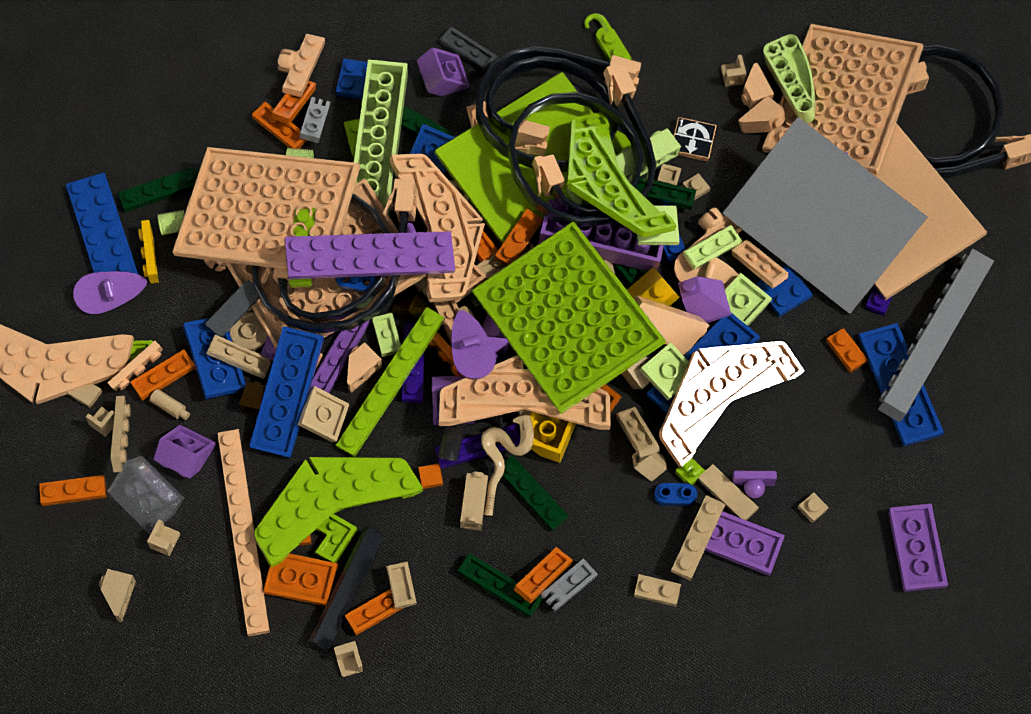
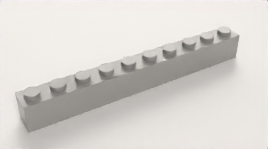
(935, 336)

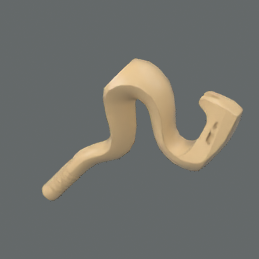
(488, 442)

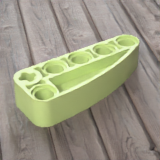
(793, 74)

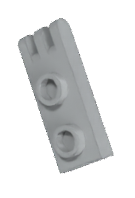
(314, 120)
(569, 584)

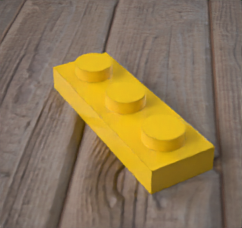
(148, 252)

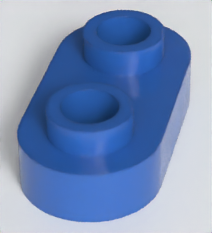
(356, 283)
(676, 495)

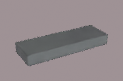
(467, 49)
(233, 309)

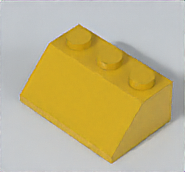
(653, 287)
(550, 436)

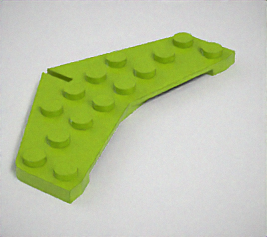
(599, 180)
(336, 486)

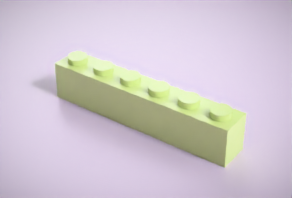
(664, 148)

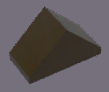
(410, 307)

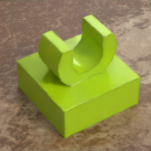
(689, 471)

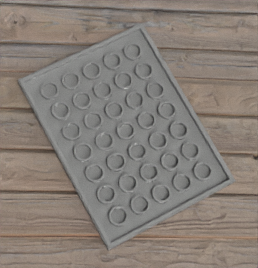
(824, 215)

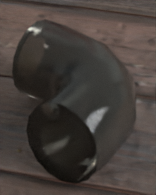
(452, 441)

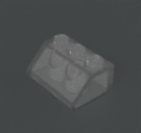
(145, 493)

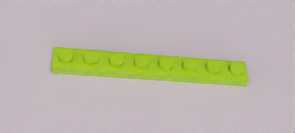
(390, 382)

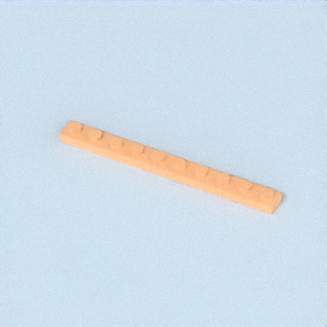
(243, 533)

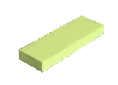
(712, 247)

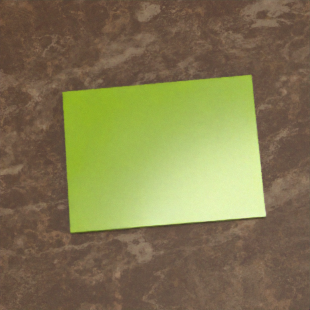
(486, 173)
(568, 317)

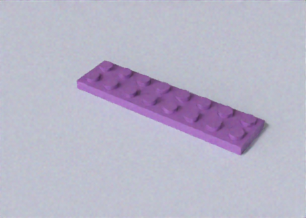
(369, 255)

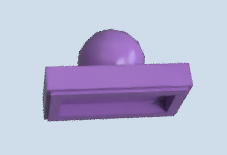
(754, 481)

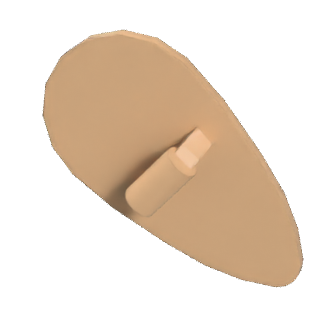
(713, 269)

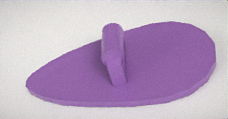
(106, 290)
(471, 347)

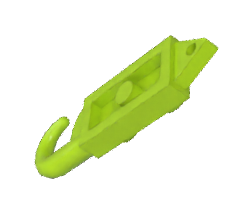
(607, 38)

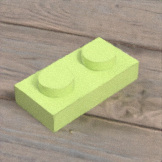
(386, 334)

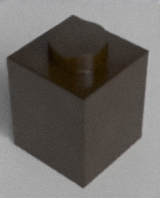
(252, 397)

